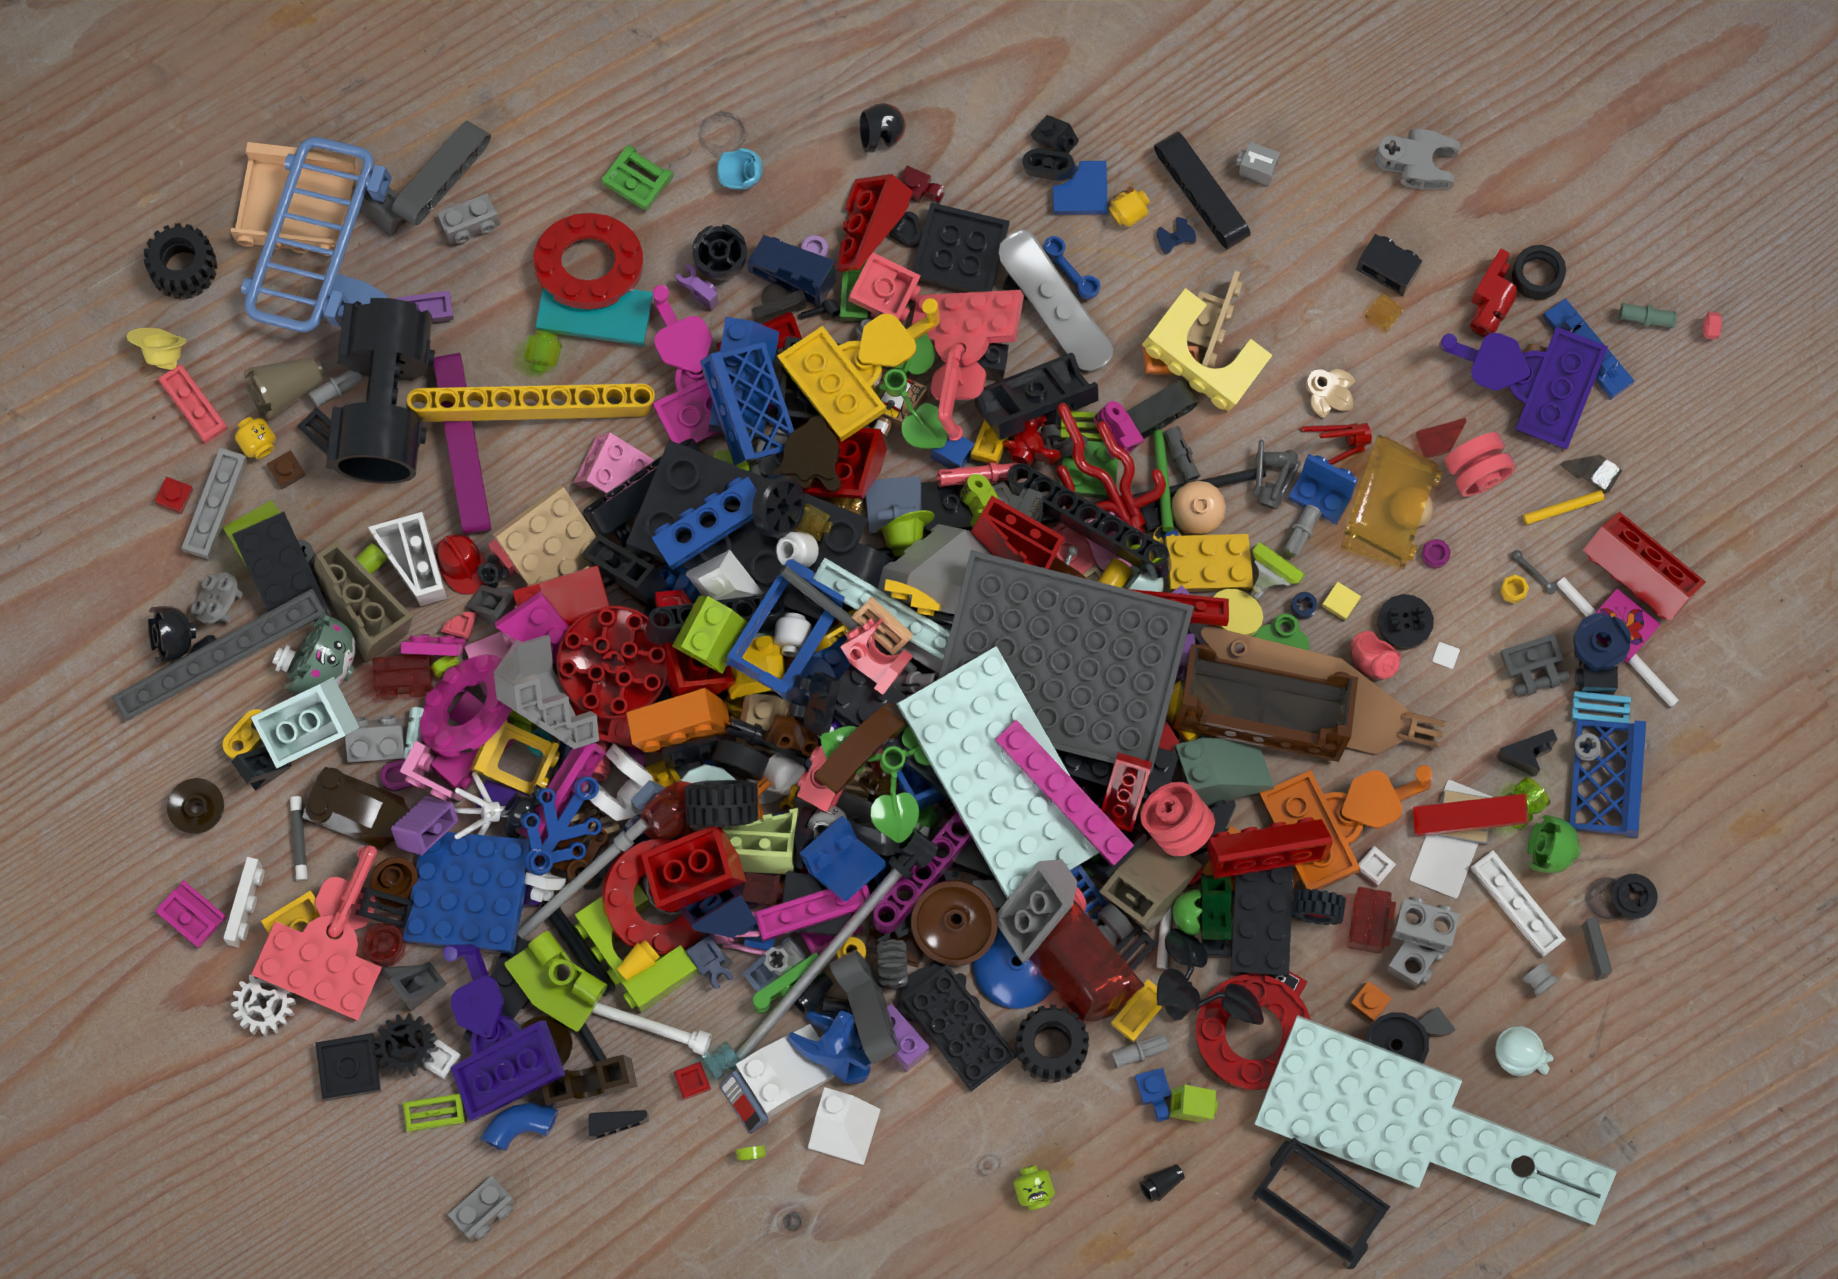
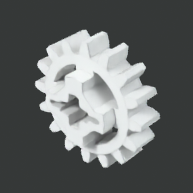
(253, 1006)

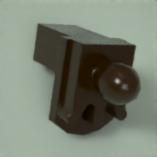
(876, 783)

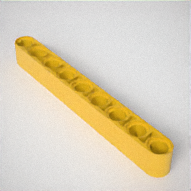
(541, 394)

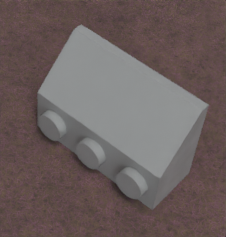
(1037, 906)

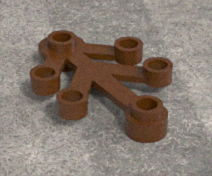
(574, 866)

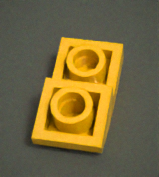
(924, 602)

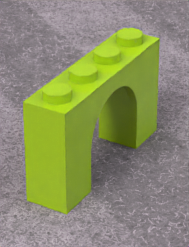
(648, 986)

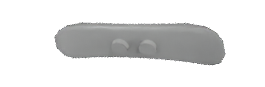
(1054, 300)

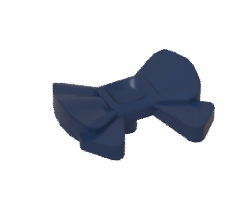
(1168, 240)

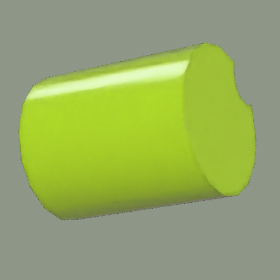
(371, 558)

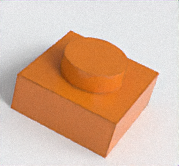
(1370, 1001)

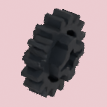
(400, 1055)

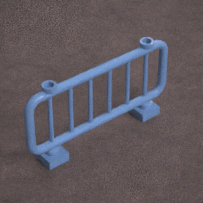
(326, 305)

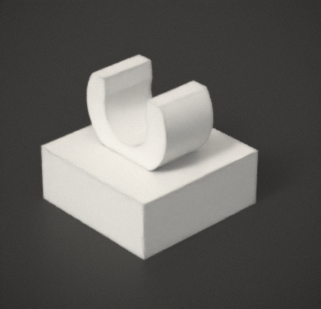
(544, 885)

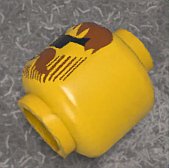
(1129, 206)

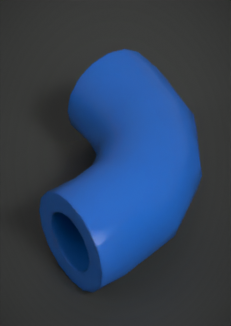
(516, 1120)

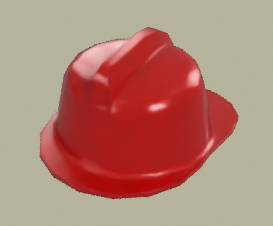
(458, 563)

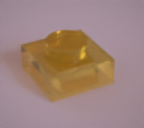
(1384, 312)

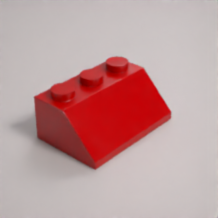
(692, 868)

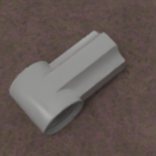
(783, 957)

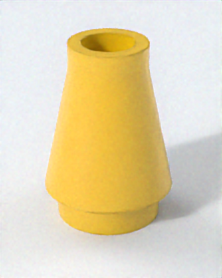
(638, 960)

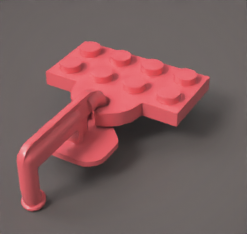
(962, 337)
(321, 966)

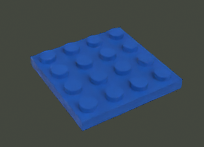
(469, 893)

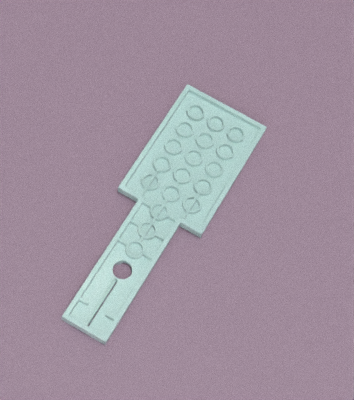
(1401, 1117)

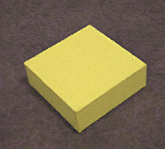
(1341, 601)

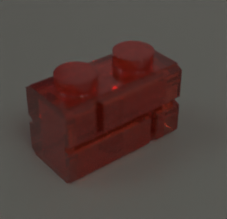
(402, 676)
(1370, 920)

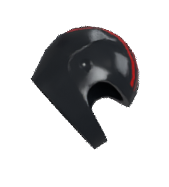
(881, 121)

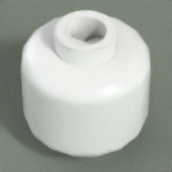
(798, 547)
(791, 633)

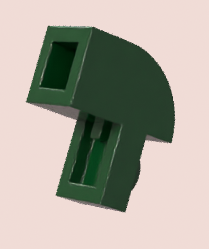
(1216, 908)

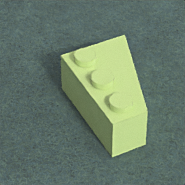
(766, 843)

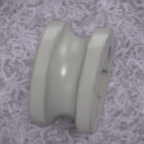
(1581, 740)

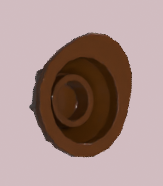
(394, 877)

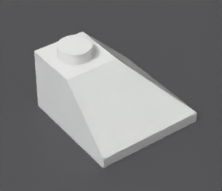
(723, 578)
(843, 1126)

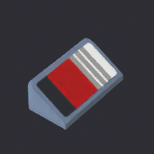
(744, 1102)

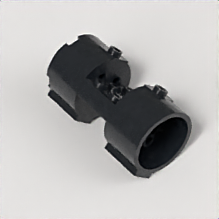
(375, 437)

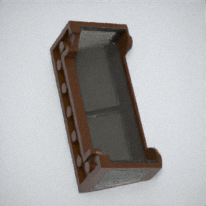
(1265, 705)

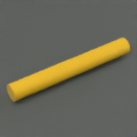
(1563, 507)

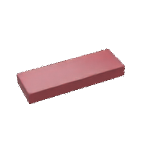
(193, 403)

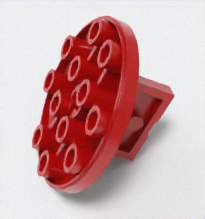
(611, 662)

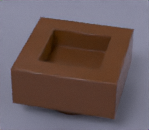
(286, 469)

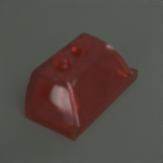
(1085, 968)

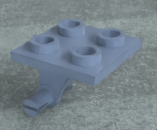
(891, 499)

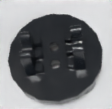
(1418, 619)

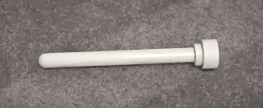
(697, 1041)

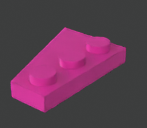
(535, 619)

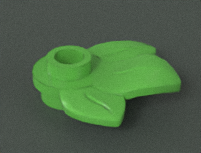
(1292, 638)

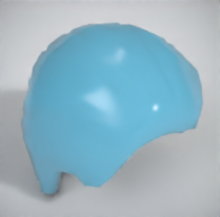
(739, 169)

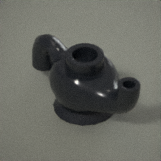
(517, 807)

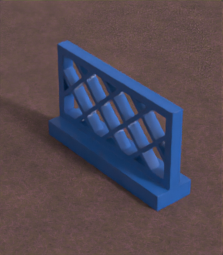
(728, 403)
(1633, 778)

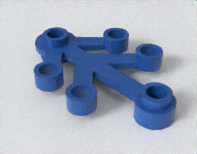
(559, 829)

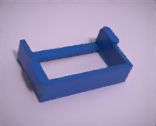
(785, 685)

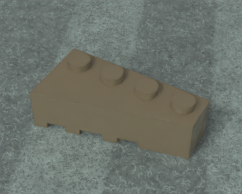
(360, 601)

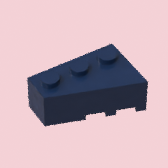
(793, 269)

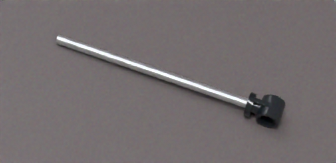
(916, 851)

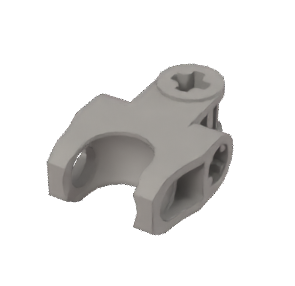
(1415, 156)

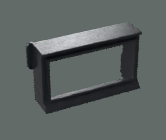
(1349, 1255)

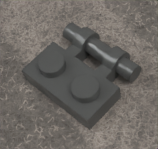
(1533, 656)

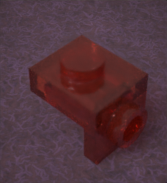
(762, 889)

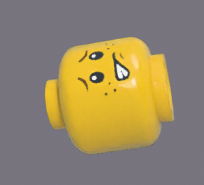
(255, 438)

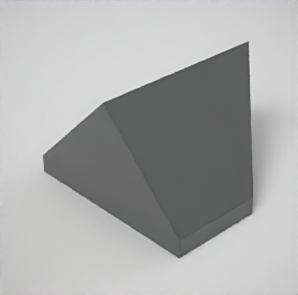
(492, 602)
(414, 983)

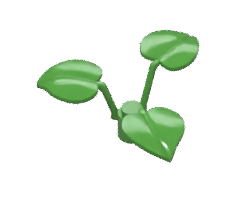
(923, 426)
(893, 814)

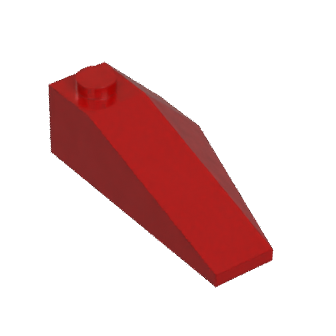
(873, 210)
(685, 672)

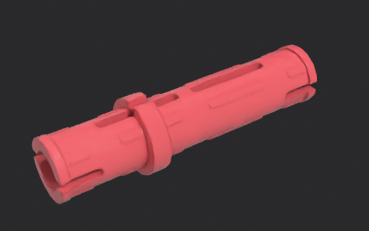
(959, 476)

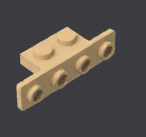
(1208, 326)

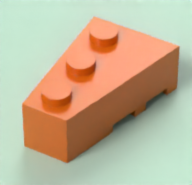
(678, 720)

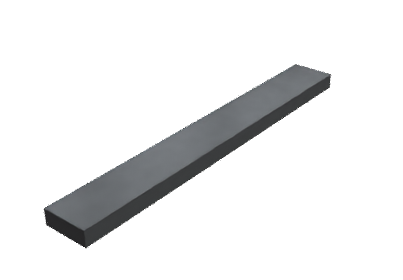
(218, 654)

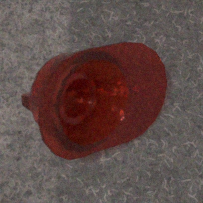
(667, 813)

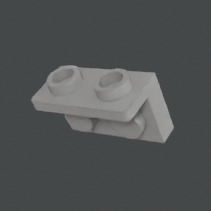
(469, 219)
(482, 1209)

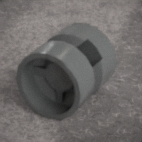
(1112, 924)

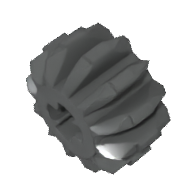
(892, 963)

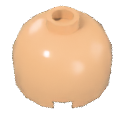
(1198, 508)

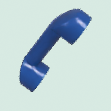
(1087, 286)

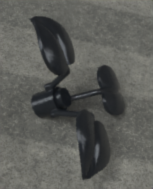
(1181, 997)

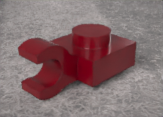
(920, 185)

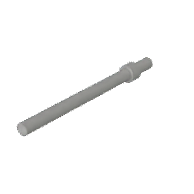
(621, 843)

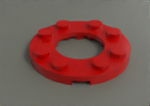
(594, 292)
(621, 911)
(1212, 1040)

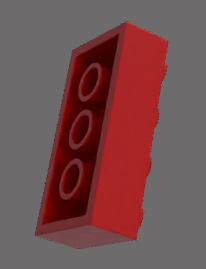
(1126, 790)

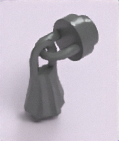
(1051, 434)

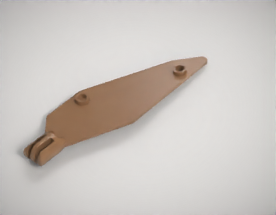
(1377, 718)

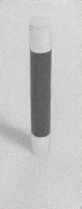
(298, 838)

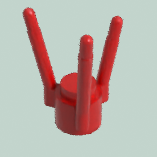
(1355, 435)

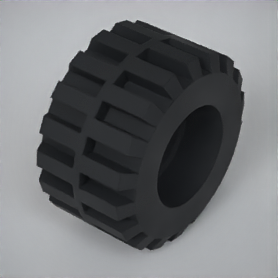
(175, 241)
(721, 803)
(1056, 1019)

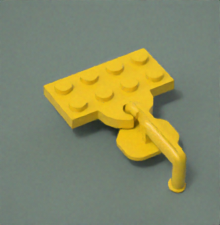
(839, 383)

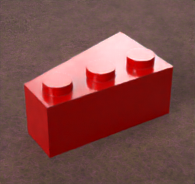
(1015, 535)

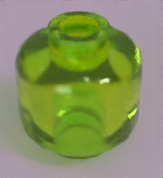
(542, 351)

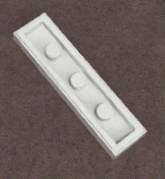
(1517, 904)

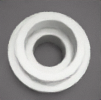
(283, 658)

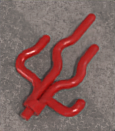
(1125, 505)

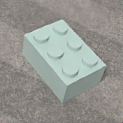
(305, 722)

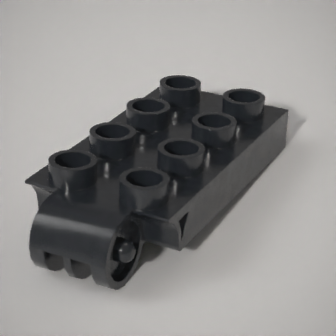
(691, 476)

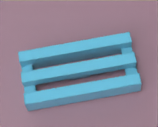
(1601, 698)

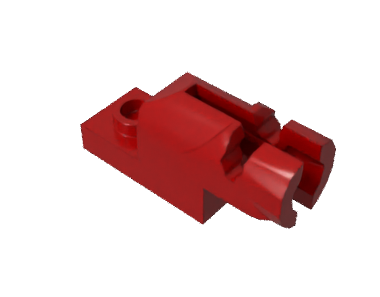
(1493, 297)

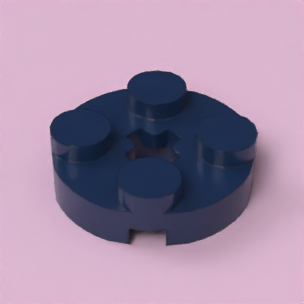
(1596, 656)

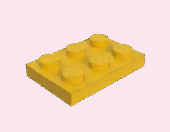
(1210, 562)

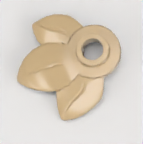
(1333, 394)

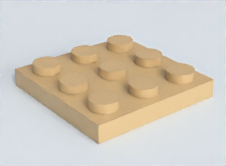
(547, 538)

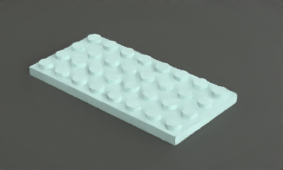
(996, 800)

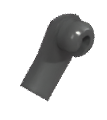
(1279, 458)

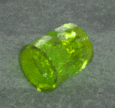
(1536, 798)

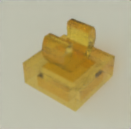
(814, 522)

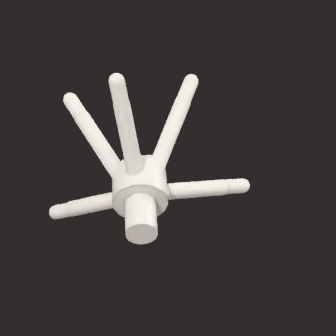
(489, 810)

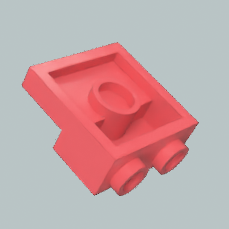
(885, 288)

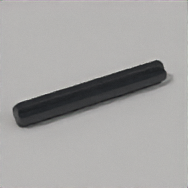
(579, 948)

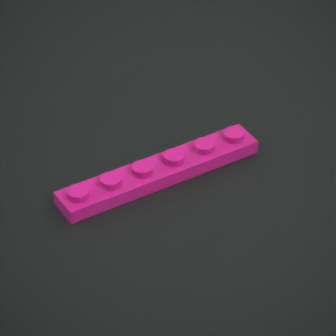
(1064, 792)

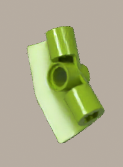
(565, 1000)

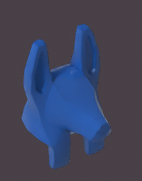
(837, 1048)

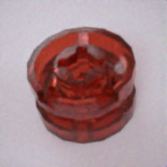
(383, 956)

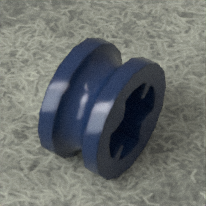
(1308, 613)

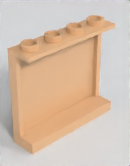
(264, 186)

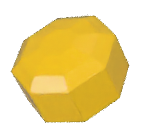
(1514, 589)

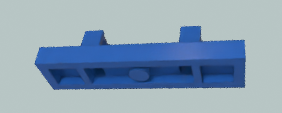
(1611, 375)

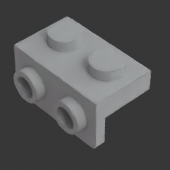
(376, 739)

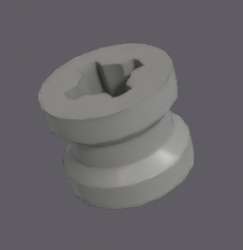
(1540, 979)

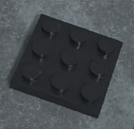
(960, 249)

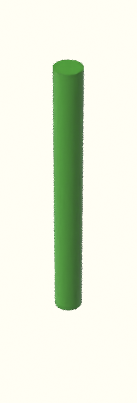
(1161, 464)

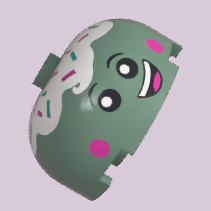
(322, 655)

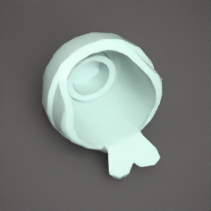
(1521, 1052)

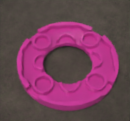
(434, 726)

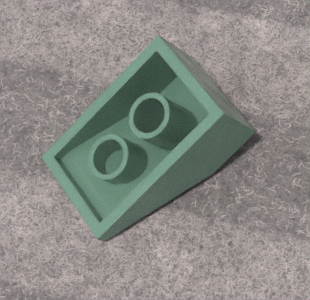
(1222, 769)

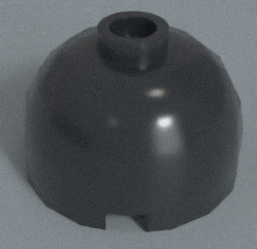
(719, 252)
(170, 633)

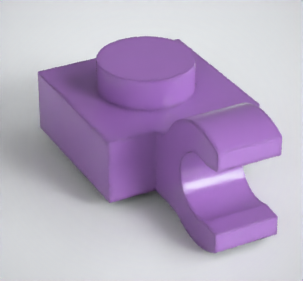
(702, 291)

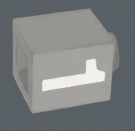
(1258, 163)

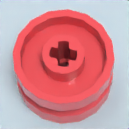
(1480, 464)
(1177, 819)

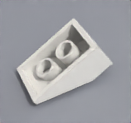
(781, 1074)

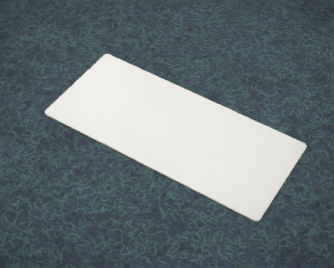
(1445, 860)

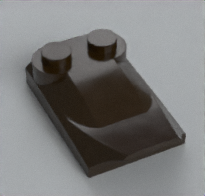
(354, 808)

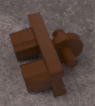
(790, 733)

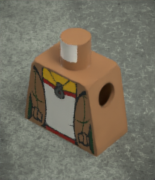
(896, 406)

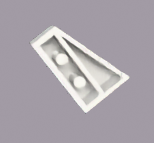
(412, 555)

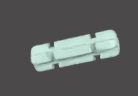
(413, 729)

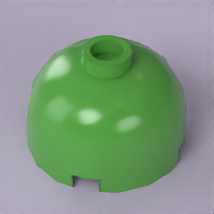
(1553, 845)

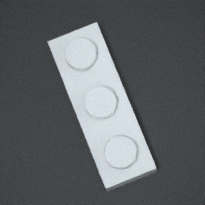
(244, 902)

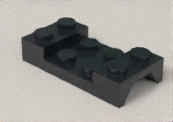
(1033, 394)

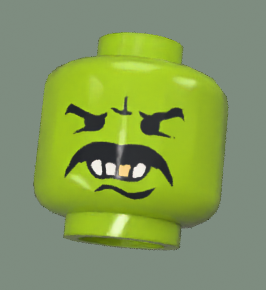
(1034, 1187)

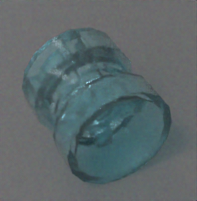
(723, 1059)

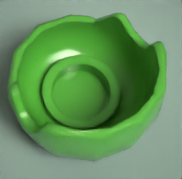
(1186, 911)

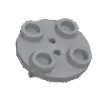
(216, 598)

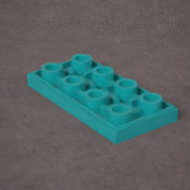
(620, 322)

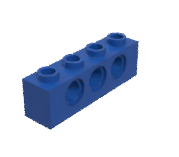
(702, 538)

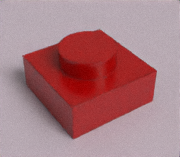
(174, 495)

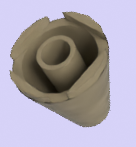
(282, 384)

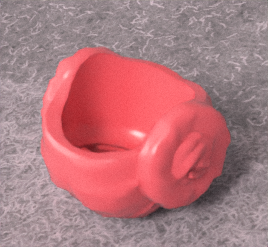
(1374, 657)

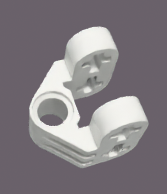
(622, 806)

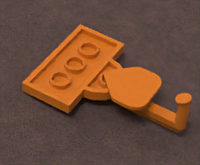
(1368, 802)

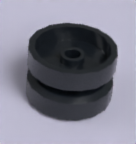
(1400, 1028)

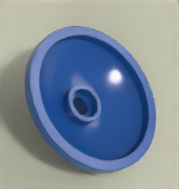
(1008, 984)

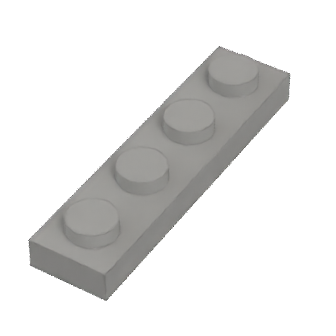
(214, 503)

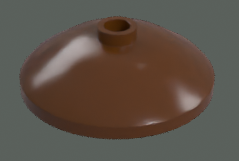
(950, 940)

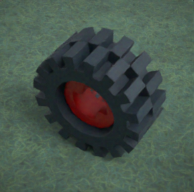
(1318, 906)

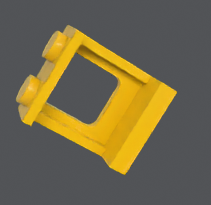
(490, 752)

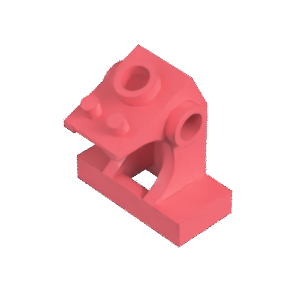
(869, 660)

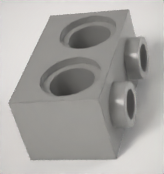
(1424, 932)
(1414, 953)

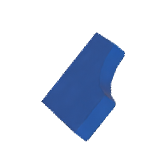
(1084, 192)

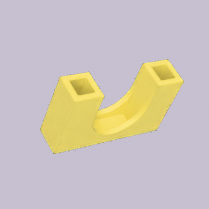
(1169, 344)

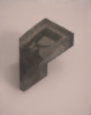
(1595, 470)

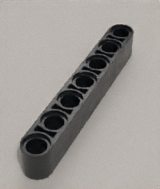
(1097, 529)

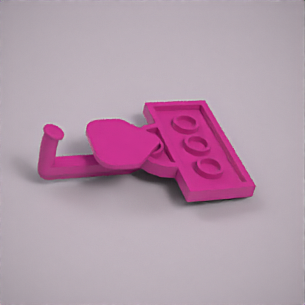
(683, 346)

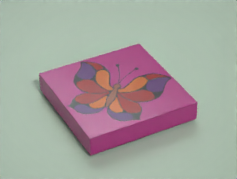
(1636, 619)

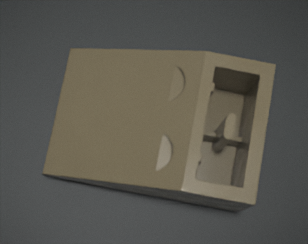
(1149, 884)

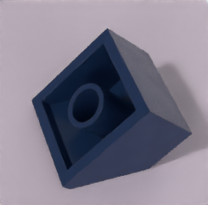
(720, 914)

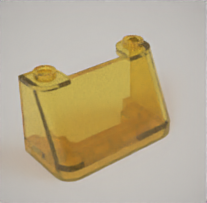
(1390, 503)

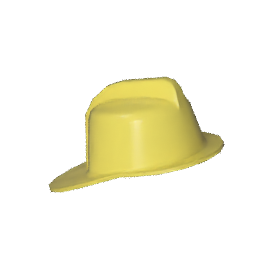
(158, 346)

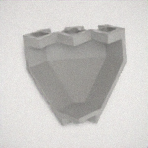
(935, 565)
(532, 689)

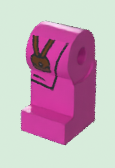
(1121, 426)

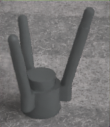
(1272, 494)

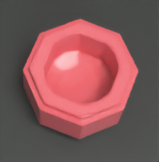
(1712, 325)

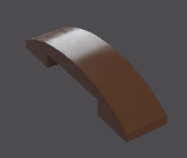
(861, 746)

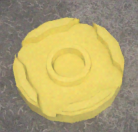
(1244, 612)

